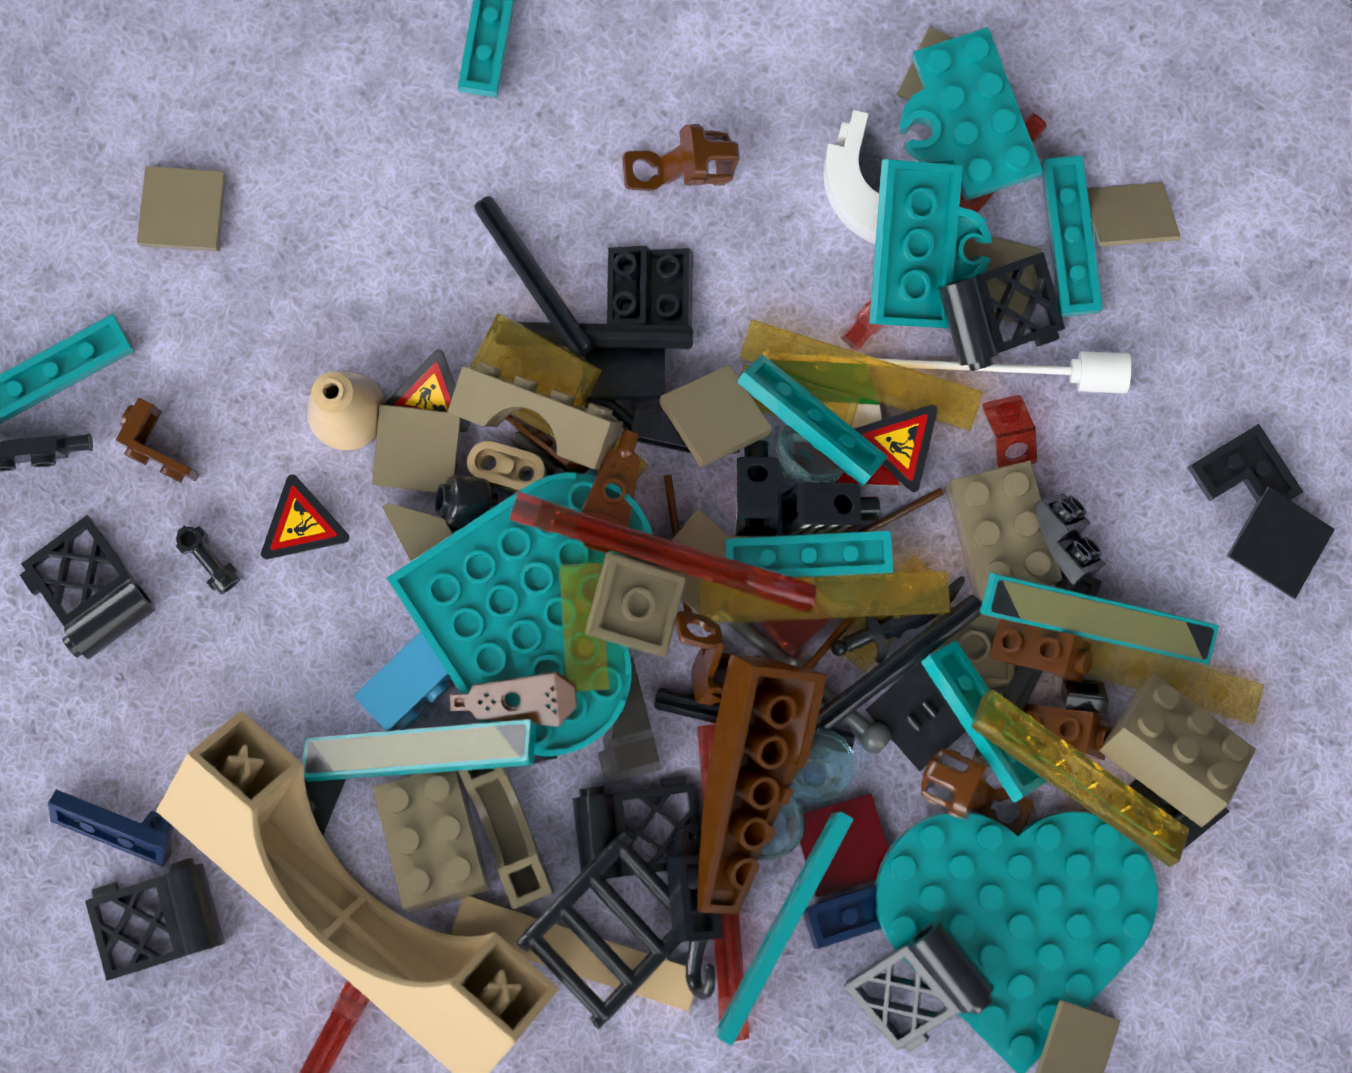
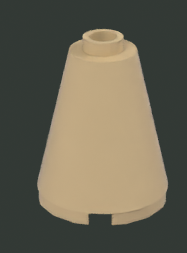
(344, 409)

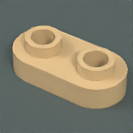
(509, 465)

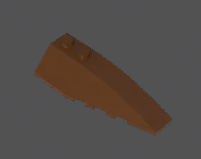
(755, 753)

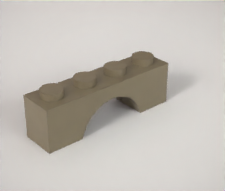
(579, 432)
(509, 835)

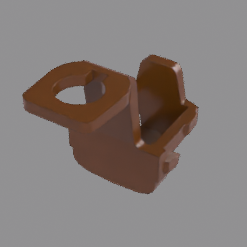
(688, 159)
(708, 657)
(969, 789)

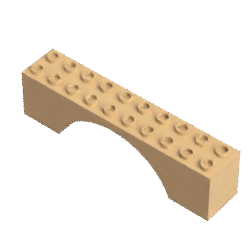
(251, 815)

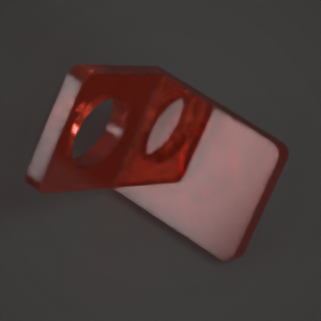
(1011, 425)
(794, 633)

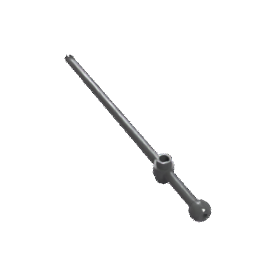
(873, 735)

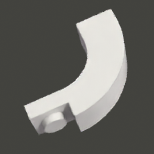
(844, 184)

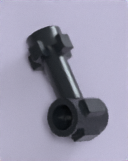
(195, 542)

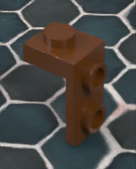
(136, 427)
(1042, 650)
(1078, 728)

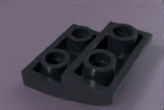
(649, 286)
(1061, 524)

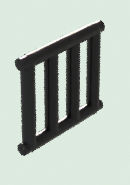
(563, 909)

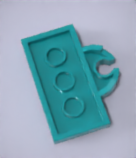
(970, 115)
(921, 242)

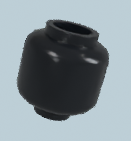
(464, 500)

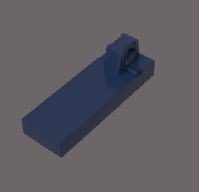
(144, 840)
(842, 917)

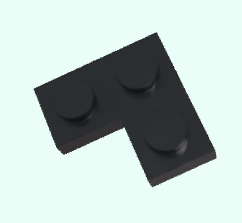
(1245, 459)

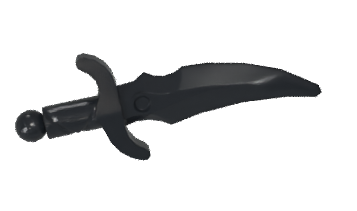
(888, 627)

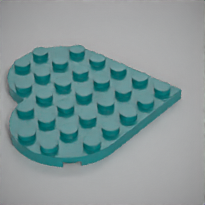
(495, 607)
(1034, 910)

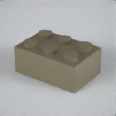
(1001, 527)
(1178, 751)
(431, 839)

